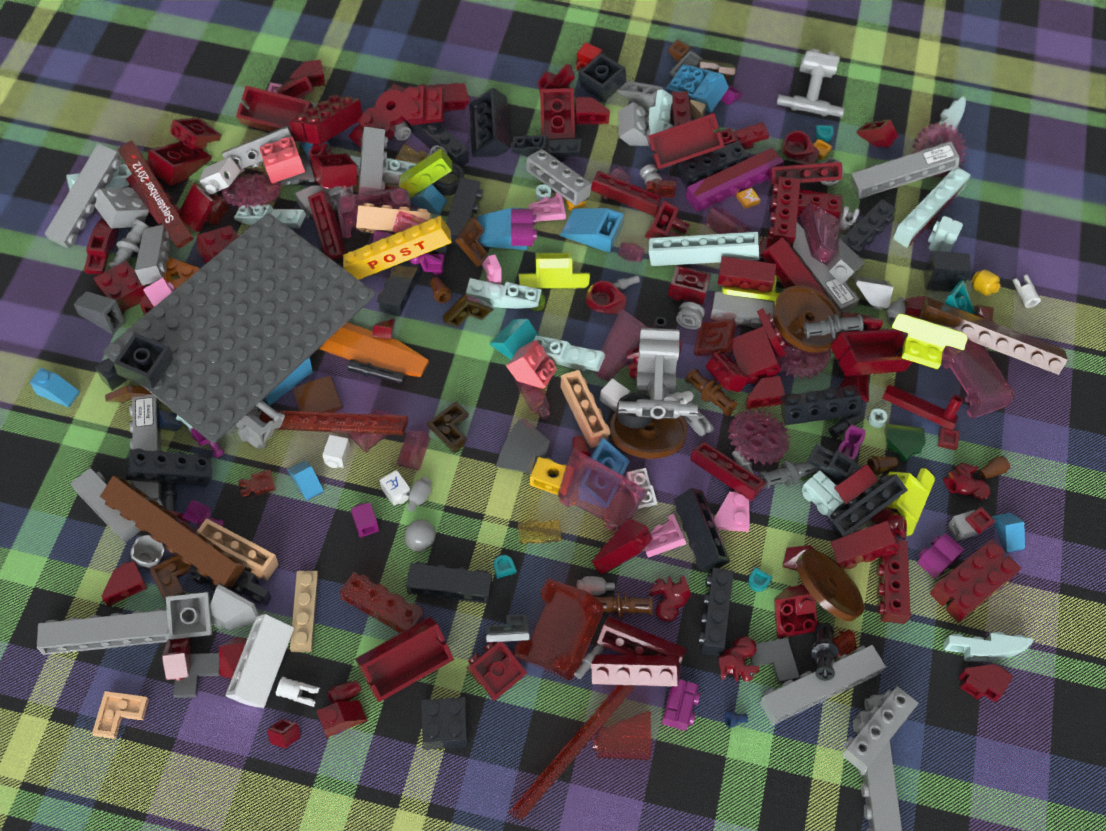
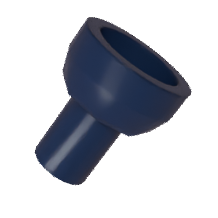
(732, 718)

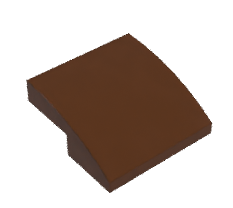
(318, 396)

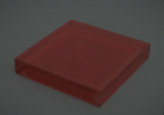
(715, 337)

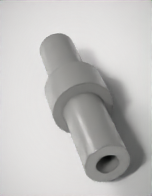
(623, 283)
(587, 660)

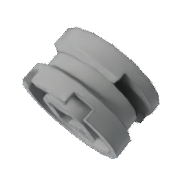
(690, 315)

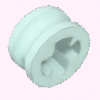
(543, 188)
(877, 423)

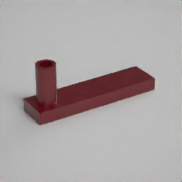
(936, 414)

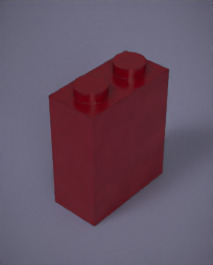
(755, 355)

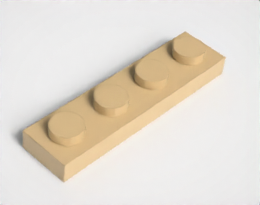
(304, 611)

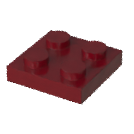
(772, 332)

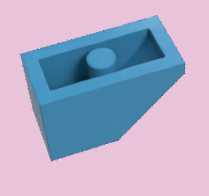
(53, 387)

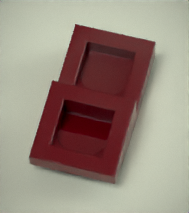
(856, 483)

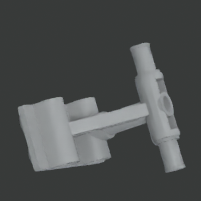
(818, 66)
(657, 376)

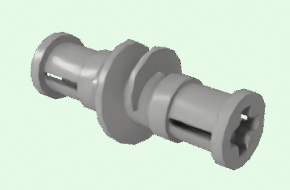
(129, 245)

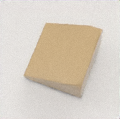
(697, 109)

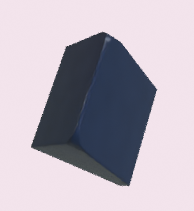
(168, 421)

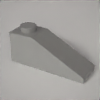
(642, 94)

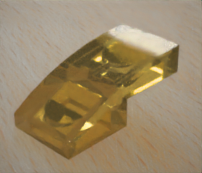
(409, 155)
(535, 532)

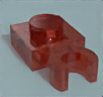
(664, 188)
(260, 483)

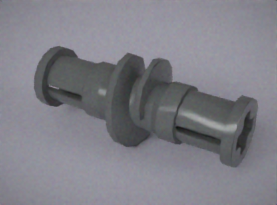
(833, 326)
(788, 473)

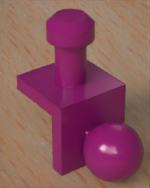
(430, 262)
(201, 440)
(198, 512)

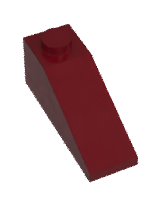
(624, 544)

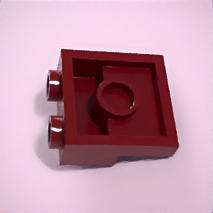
(194, 132)
(689, 285)
(495, 669)

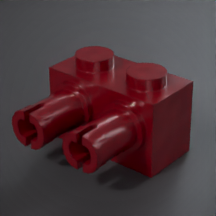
(663, 220)

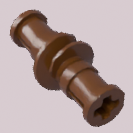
(711, 391)
(626, 604)

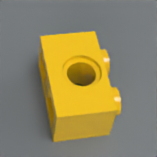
(540, 475)

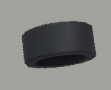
(450, 189)
(629, 419)

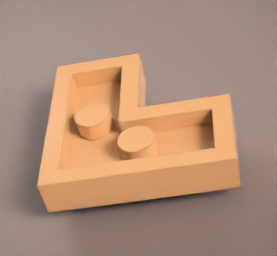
(114, 708)

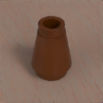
(440, 290)
(881, 464)
(995, 467)

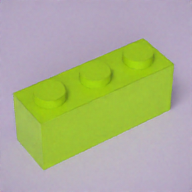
(425, 172)

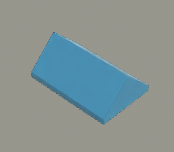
(290, 382)
(610, 456)

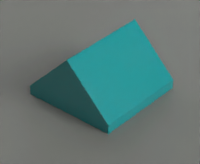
(960, 298)
(514, 336)

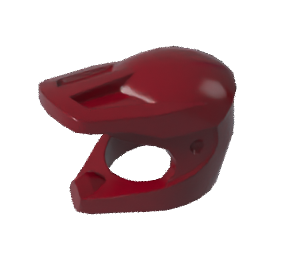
(799, 148)
(605, 298)

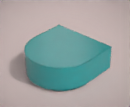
(824, 132)
(503, 566)
(759, 580)

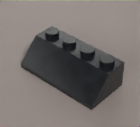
(489, 124)

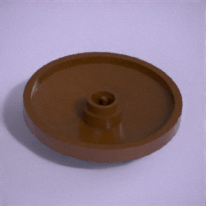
(803, 305)
(654, 441)
(830, 585)

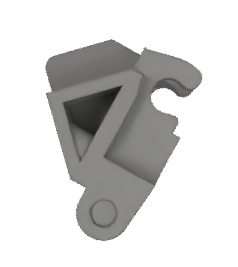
(255, 430)

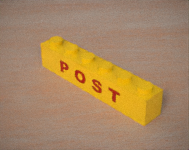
(397, 248)

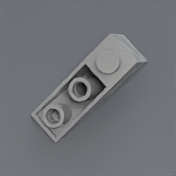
(335, 194)

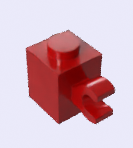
(586, 55)

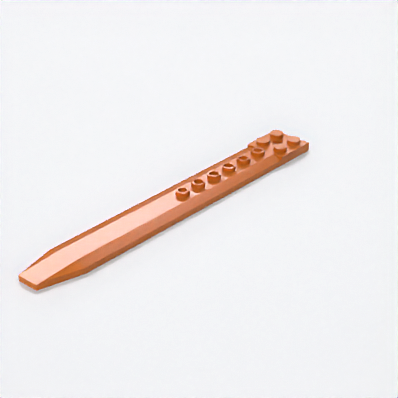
(348, 342)

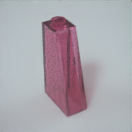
(820, 232)
(621, 338)

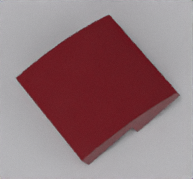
(196, 207)

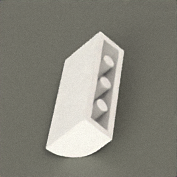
(259, 661)

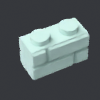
(945, 235)
(823, 494)

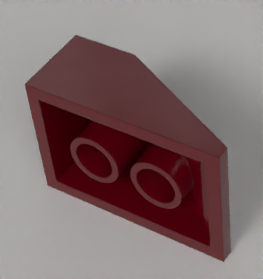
(557, 113)
(176, 162)

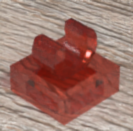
(845, 642)

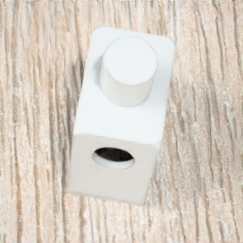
(213, 176)

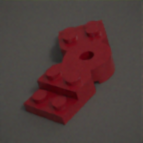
(414, 105)

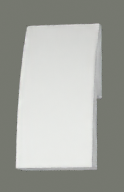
(641, 478)

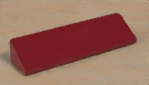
(625, 193)
(327, 225)
(727, 471)

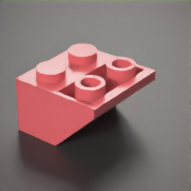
(281, 159)
(532, 365)

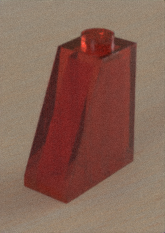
(625, 739)

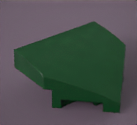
(905, 440)

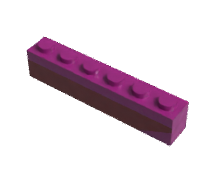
(732, 180)

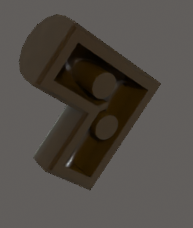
(466, 307)
(445, 426)

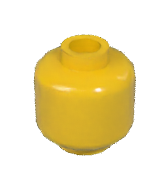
(985, 282)

